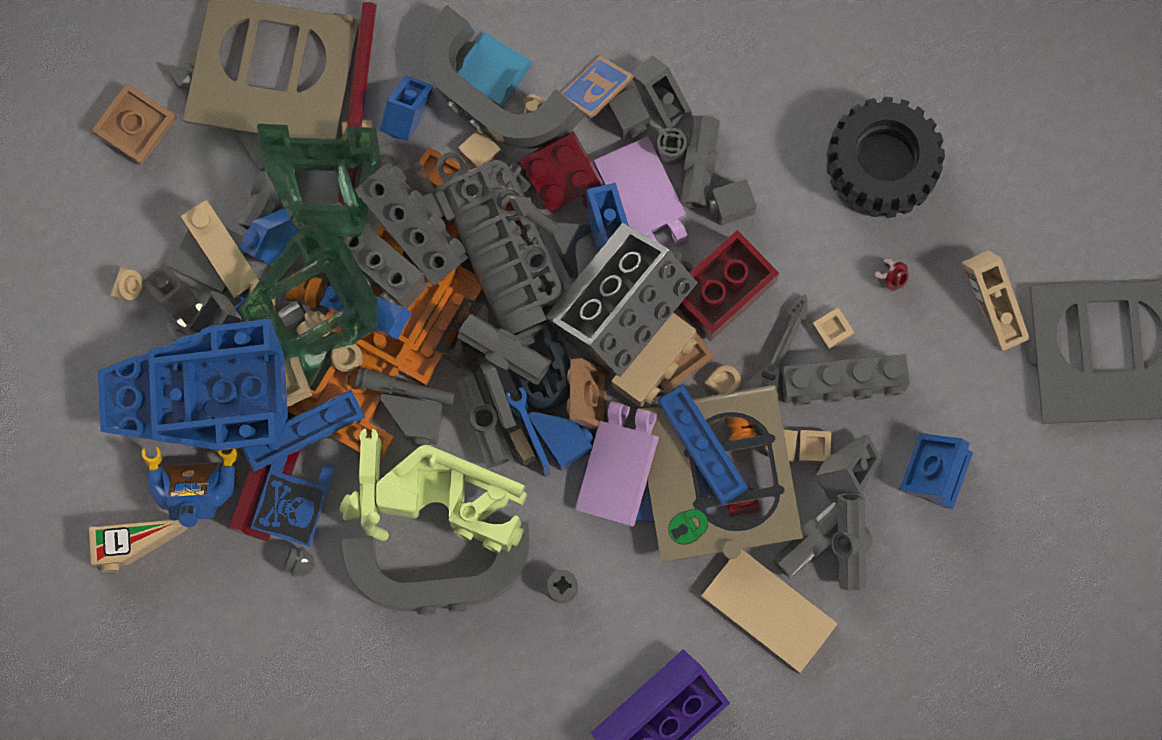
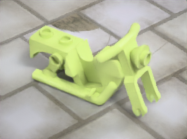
(429, 478)

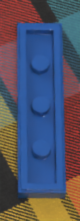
(307, 429)
(702, 444)

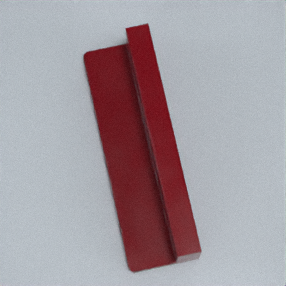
(250, 498)

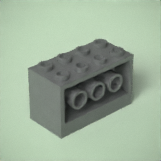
(621, 299)

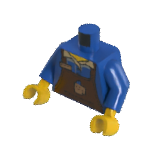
(191, 489)

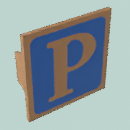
(597, 86)

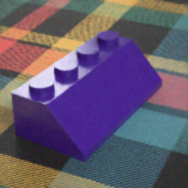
(668, 706)

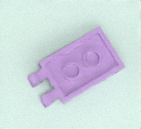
(643, 189)
(618, 466)

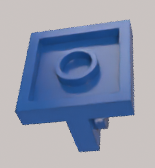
(937, 468)

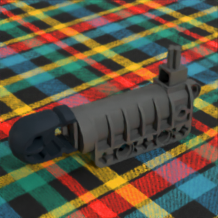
(503, 266)

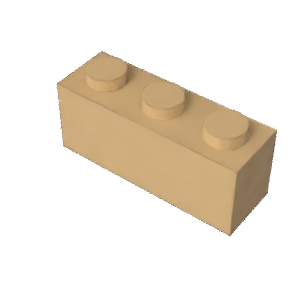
(656, 361)

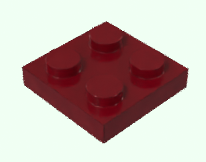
(561, 171)

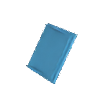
(494, 68)

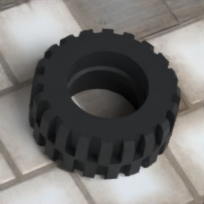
(891, 120)

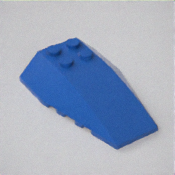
(202, 390)

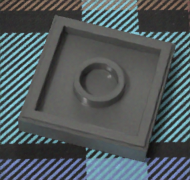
(194, 264)
(496, 392)

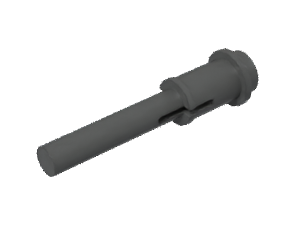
(388, 384)

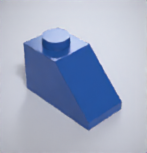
(405, 108)
(604, 213)
(268, 236)
(562, 438)

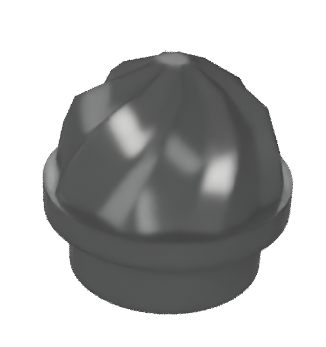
(299, 562)

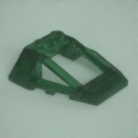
(355, 147)
(333, 256)

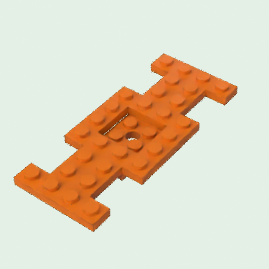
(401, 355)

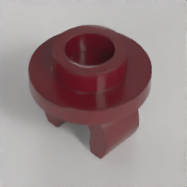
(896, 276)

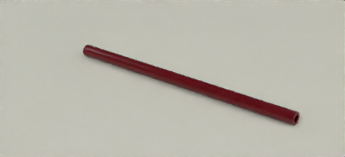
(360, 77)

